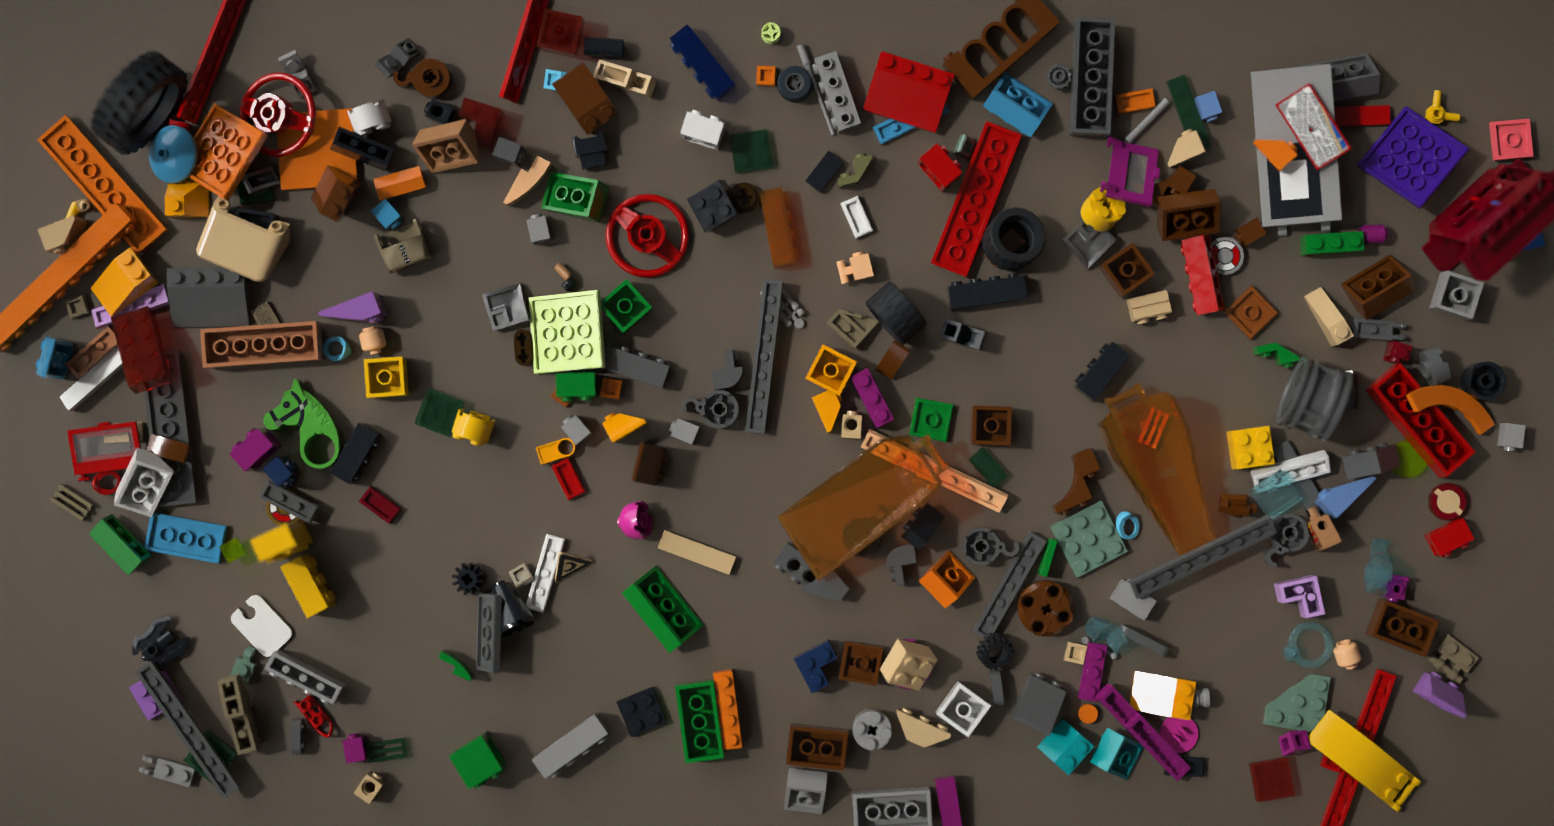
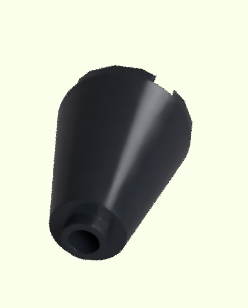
(514, 612)

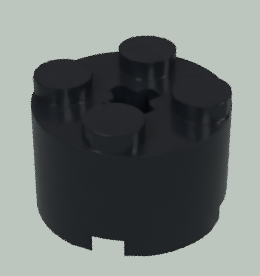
(1493, 376)

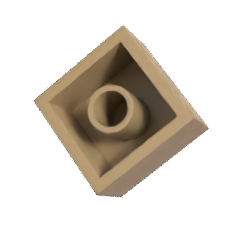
(908, 664)

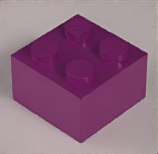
(255, 449)

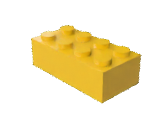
(282, 542)

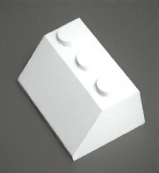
(143, 483)

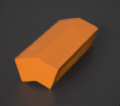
(399, 183)

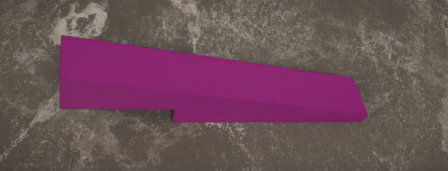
(1142, 731)
(948, 801)

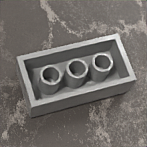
(892, 807)

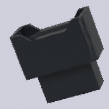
(591, 150)

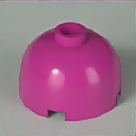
(635, 521)

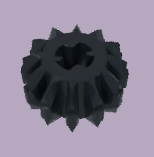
(463, 582)

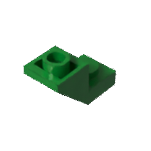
(1281, 354)

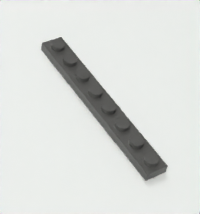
(764, 356)
(1202, 556)
(187, 729)

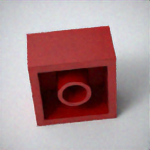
(940, 167)

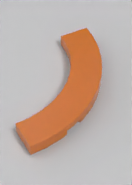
(1455, 399)

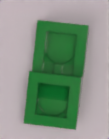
(460, 668)

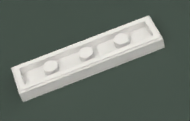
(545, 573)

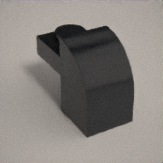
(963, 335)

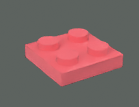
(1511, 139)

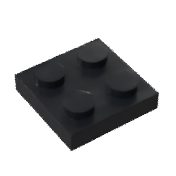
(641, 711)

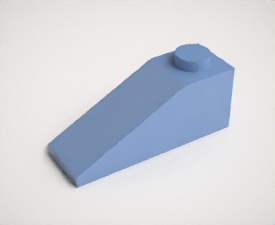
(1339, 498)

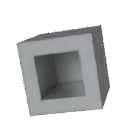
(538, 229)
(575, 429)
(684, 431)
(1511, 436)

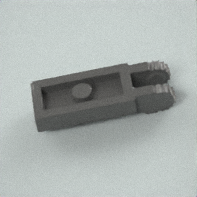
(1376, 329)

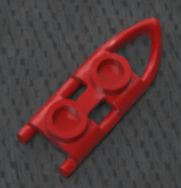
(317, 718)

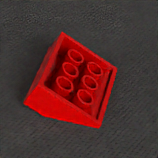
(908, 92)

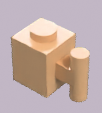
(859, 266)

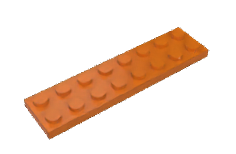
(100, 180)

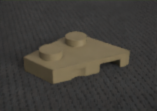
(850, 326)

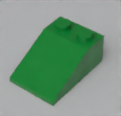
(575, 196)

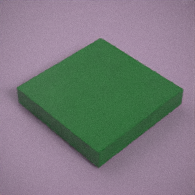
(931, 419)

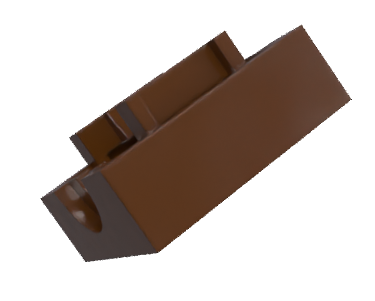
(862, 670)

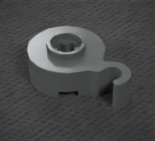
(1433, 367)
(708, 404)
(1283, 544)
(993, 546)

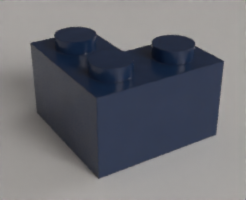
(810, 665)

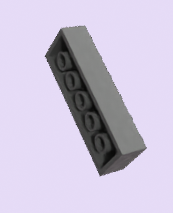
(1092, 77)

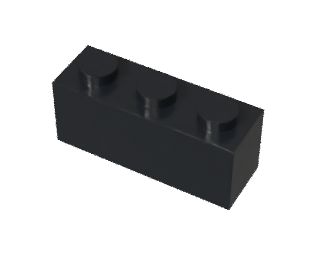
(361, 148)
(1101, 370)
(356, 454)

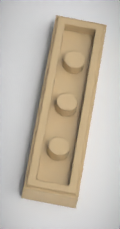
(696, 552)

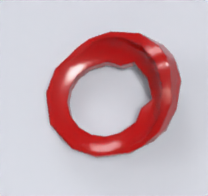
(95, 483)

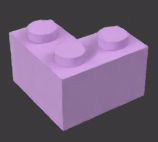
(1304, 591)

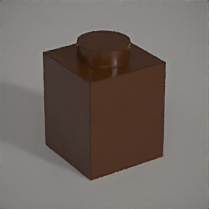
(1249, 232)

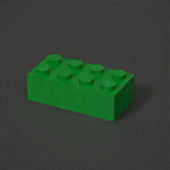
(699, 721)

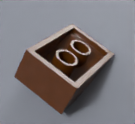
(585, 98)
(649, 464)

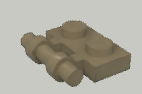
(1457, 654)

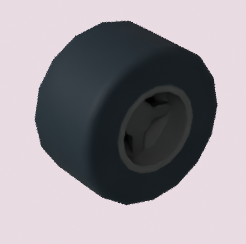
(794, 77)

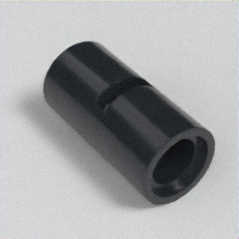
(603, 46)

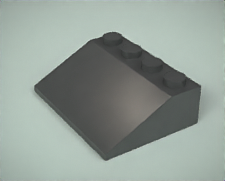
(208, 297)

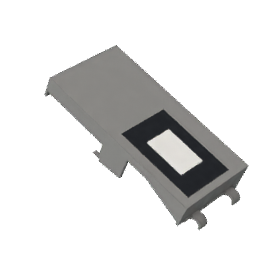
(1298, 190)

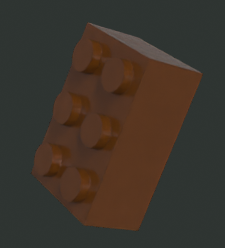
(1188, 214)
(1402, 627)
(817, 746)

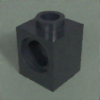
(446, 117)

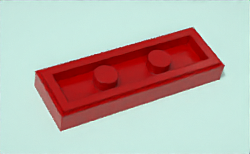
(1362, 116)

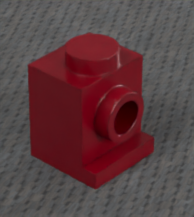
(1397, 352)

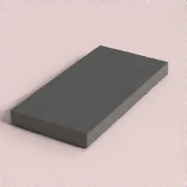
(488, 632)

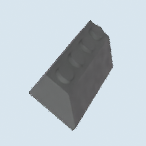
(1352, 76)

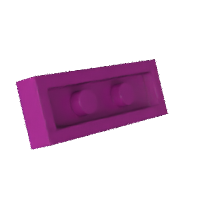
(1092, 671)

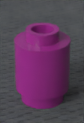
(1374, 233)

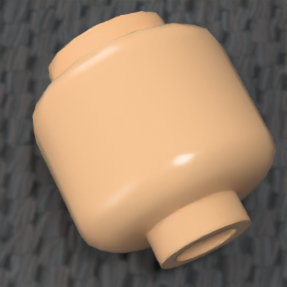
(372, 339)
(1347, 654)

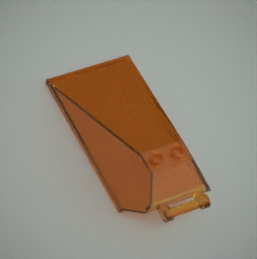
(862, 501)

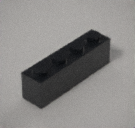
(987, 292)

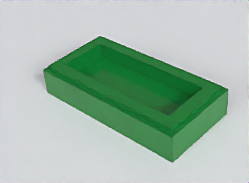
(1047, 557)

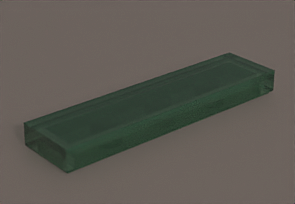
(1186, 107)

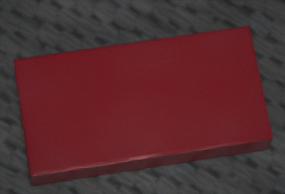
(380, 505)

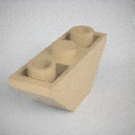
(920, 729)

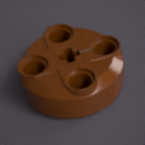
(1045, 608)

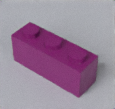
(871, 398)

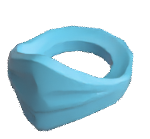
(346, 348)
(1120, 521)

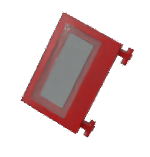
(103, 447)

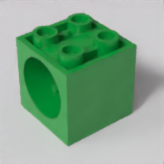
(478, 761)

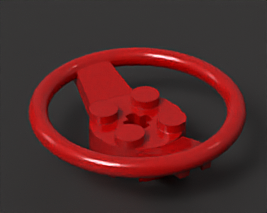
(283, 114)
(656, 244)

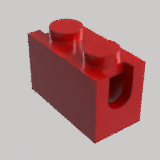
(1449, 537)

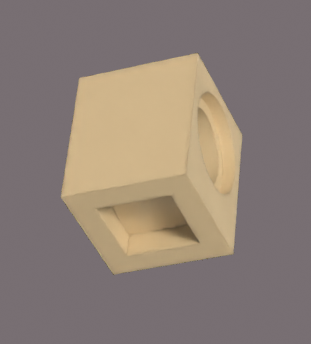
(845, 432)
(366, 794)

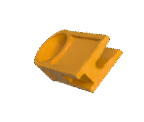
(551, 452)

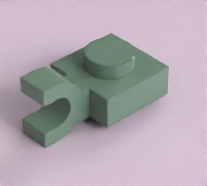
(245, 665)

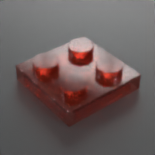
(1271, 779)

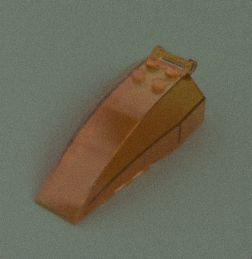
(1161, 476)

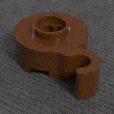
(419, 77)

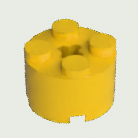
(1102, 211)
(473, 426)

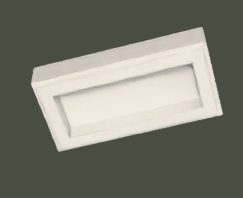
(856, 217)

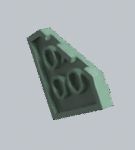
(1300, 705)

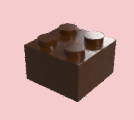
(1126, 270)
(990, 425)

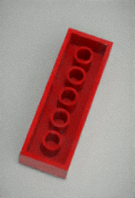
(1425, 430)

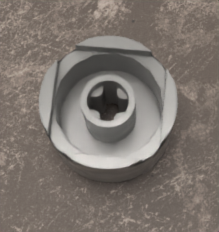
(871, 740)

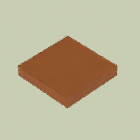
(1250, 312)

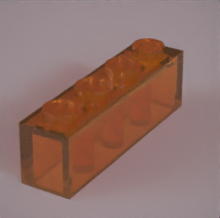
(777, 227)

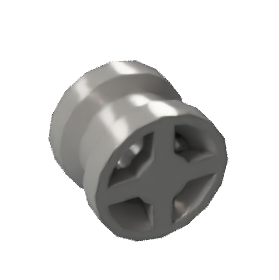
(1201, 698)

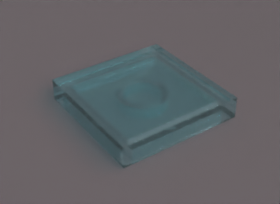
(1275, 494)

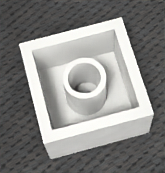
(702, 130)
(962, 709)

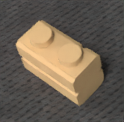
(1149, 306)

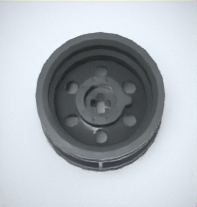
(1314, 398)

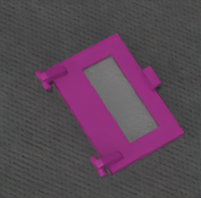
(1131, 172)

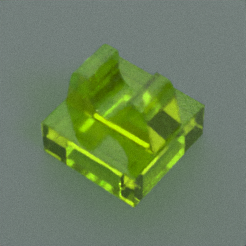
(233, 550)

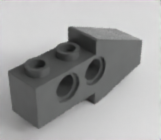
(829, 587)

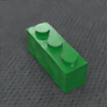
(1332, 243)
(120, 544)

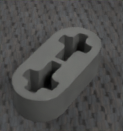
(996, 688)
(297, 736)

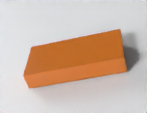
(1134, 101)

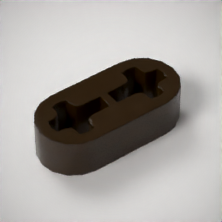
(518, 348)

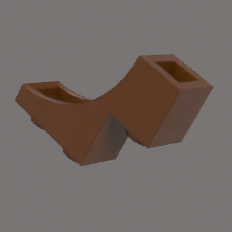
(1176, 184)
(1078, 494)

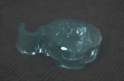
(1378, 568)

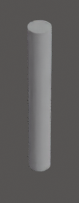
(1148, 119)

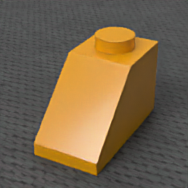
(827, 407)

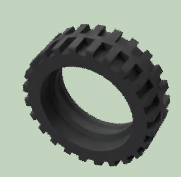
(139, 102)

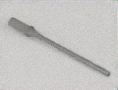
(807, 64)

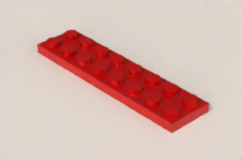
(975, 199)

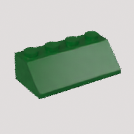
(662, 609)

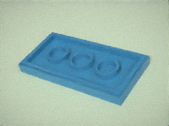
(185, 537)

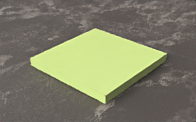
(567, 332)

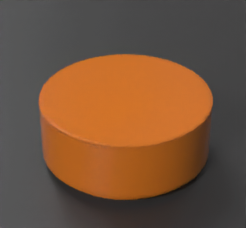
(1087, 713)

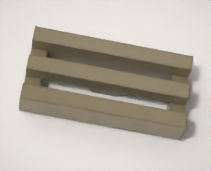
(58, 493)

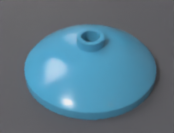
(173, 154)

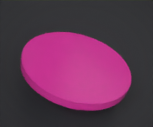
(1179, 733)

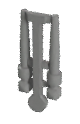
(799, 323)

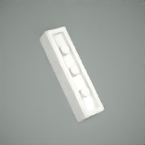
(92, 380)
(1295, 468)

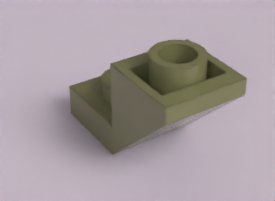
(860, 165)

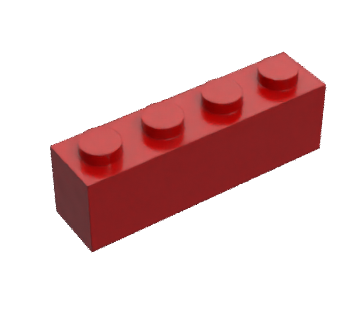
(1202, 274)

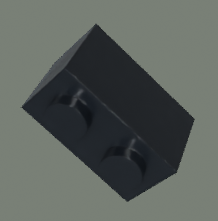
(923, 526)

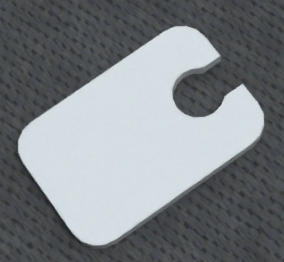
(264, 631)

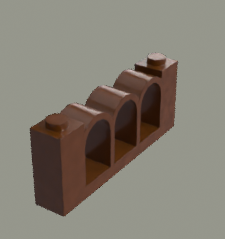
(967, 77)

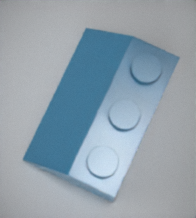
(1017, 104)

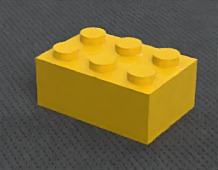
(308, 585)

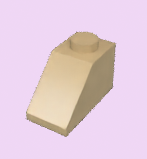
(1187, 148)

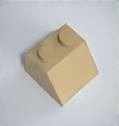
(62, 234)

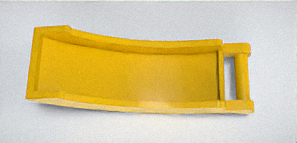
(1363, 760)

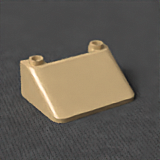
(241, 244)

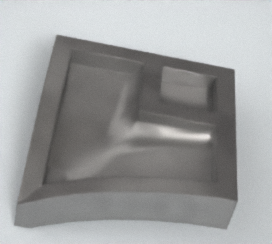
(1088, 243)
(506, 306)

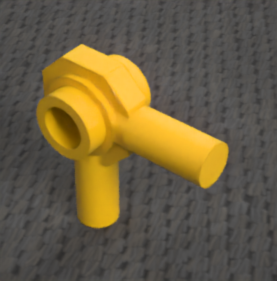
(1436, 113)

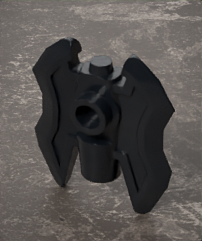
(158, 646)

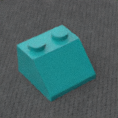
(1065, 746)
(1116, 754)

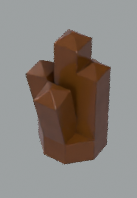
(1236, 505)

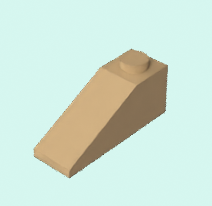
(1328, 317)

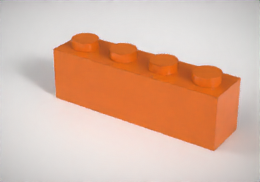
(727, 709)

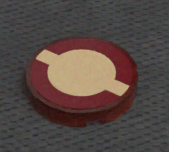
(1447, 501)

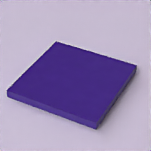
(1413, 157)

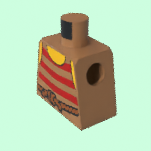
(1323, 537)

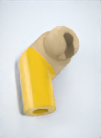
(78, 207)

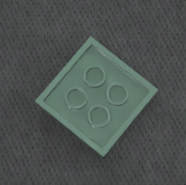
(1088, 539)

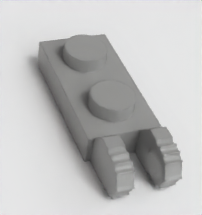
(169, 770)

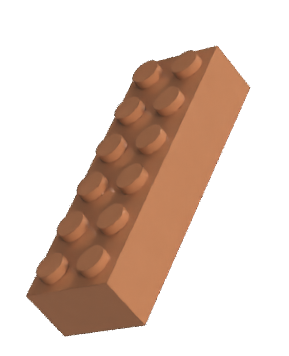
(261, 344)

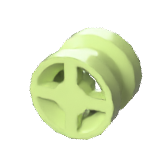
(771, 29)

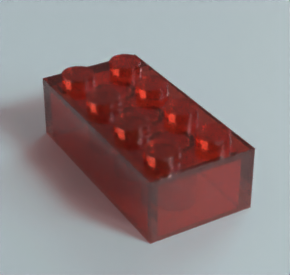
(141, 350)

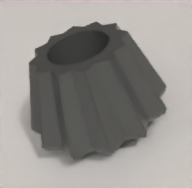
(1059, 76)

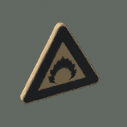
(569, 565)

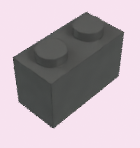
(509, 152)

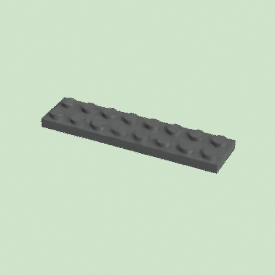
(169, 419)

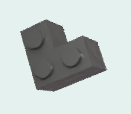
(1373, 461)

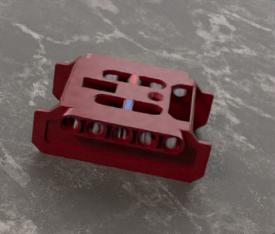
(1494, 223)

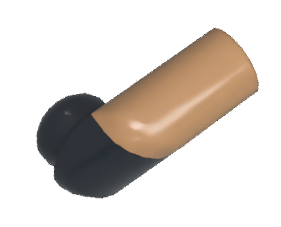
(566, 275)

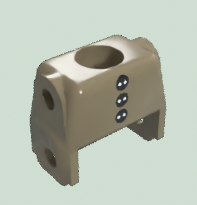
(403, 247)

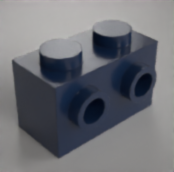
(282, 471)

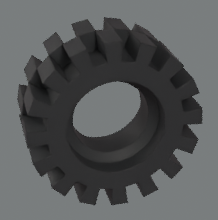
(999, 659)

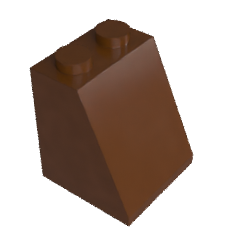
(335, 193)

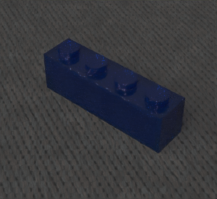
(702, 62)

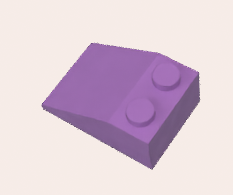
(362, 309)
(1441, 694)

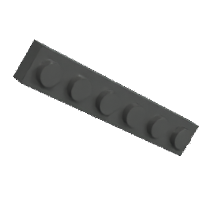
(1009, 585)

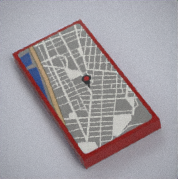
(1313, 126)

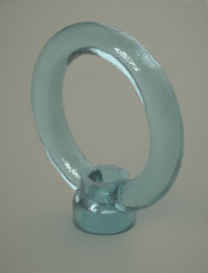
(1291, 651)

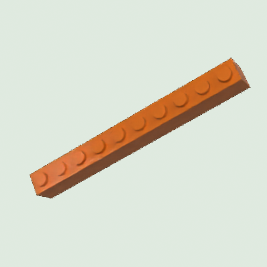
(64, 273)

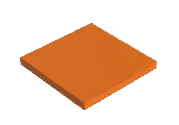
(224, 151)
(308, 164)

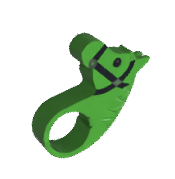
(306, 411)

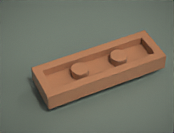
(92, 353)

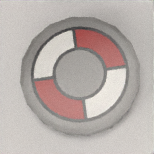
(1227, 255)

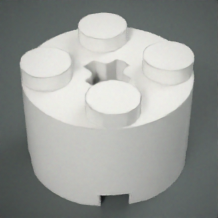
(369, 117)

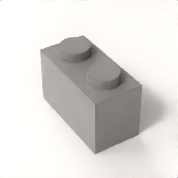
(1125, 598)

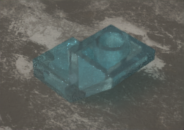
(1100, 629)

